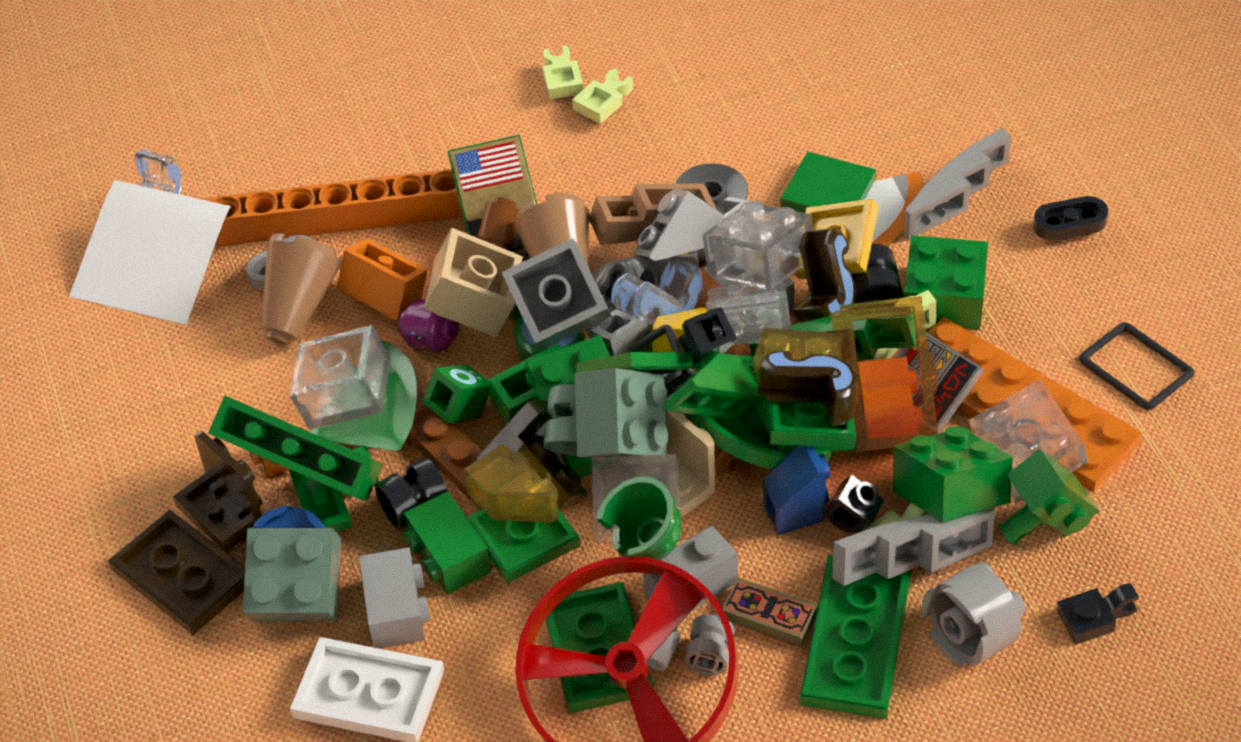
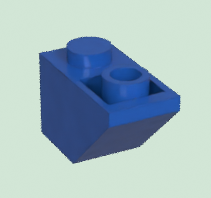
(797, 490)

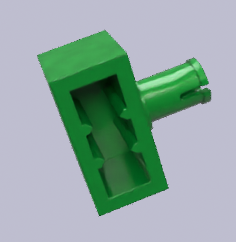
(1050, 497)

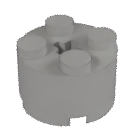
(973, 615)

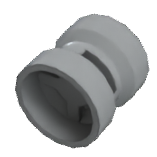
(709, 647)

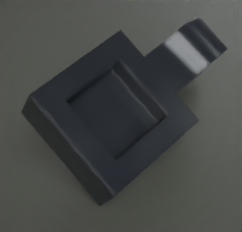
(1092, 616)

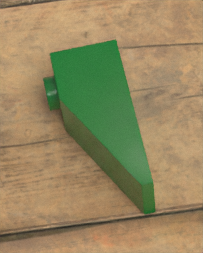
(716, 389)

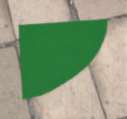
(391, 426)

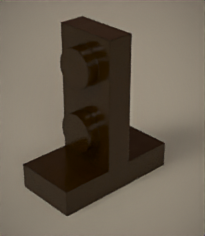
(522, 438)

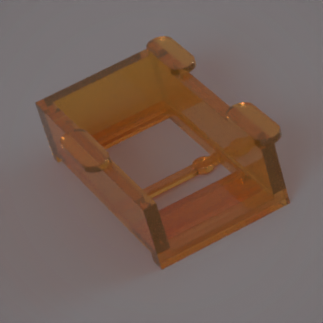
(898, 425)

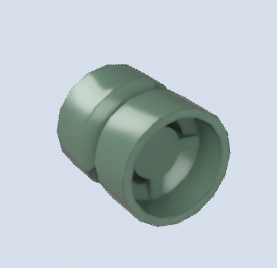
(561, 430)

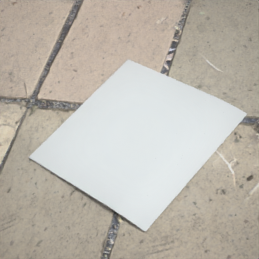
(149, 251)

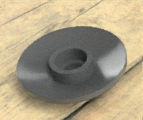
(719, 180)

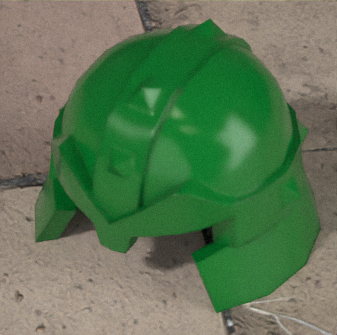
(643, 516)

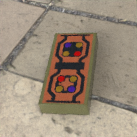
(769, 611)

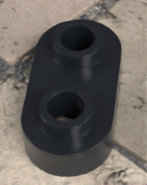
(1070, 218)

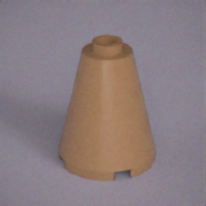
(553, 223)
(294, 285)

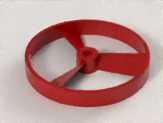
(627, 661)

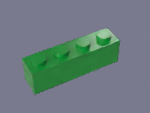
(295, 448)

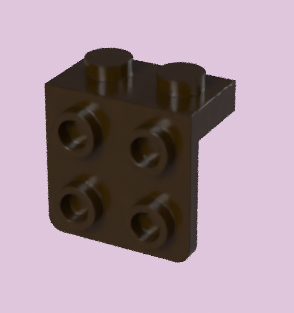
(223, 497)

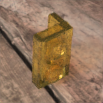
(798, 343)

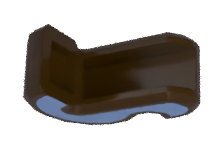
(826, 274)
(810, 380)

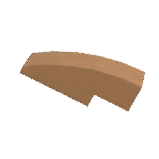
(625, 217)

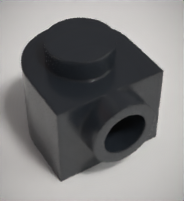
(853, 505)

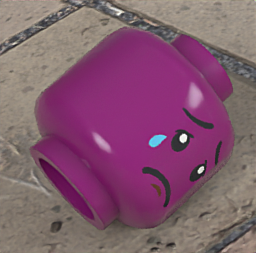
(426, 329)

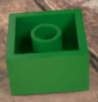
(953, 275)
(952, 473)

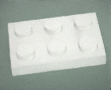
(367, 690)

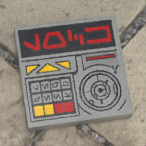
(954, 376)

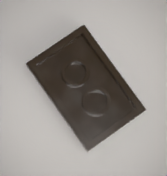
(180, 571)

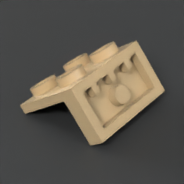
(696, 460)

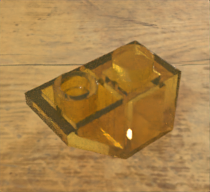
(510, 489)

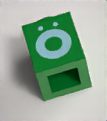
(457, 393)

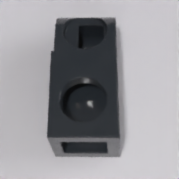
(704, 336)

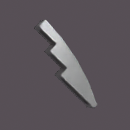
(950, 188)
(910, 544)

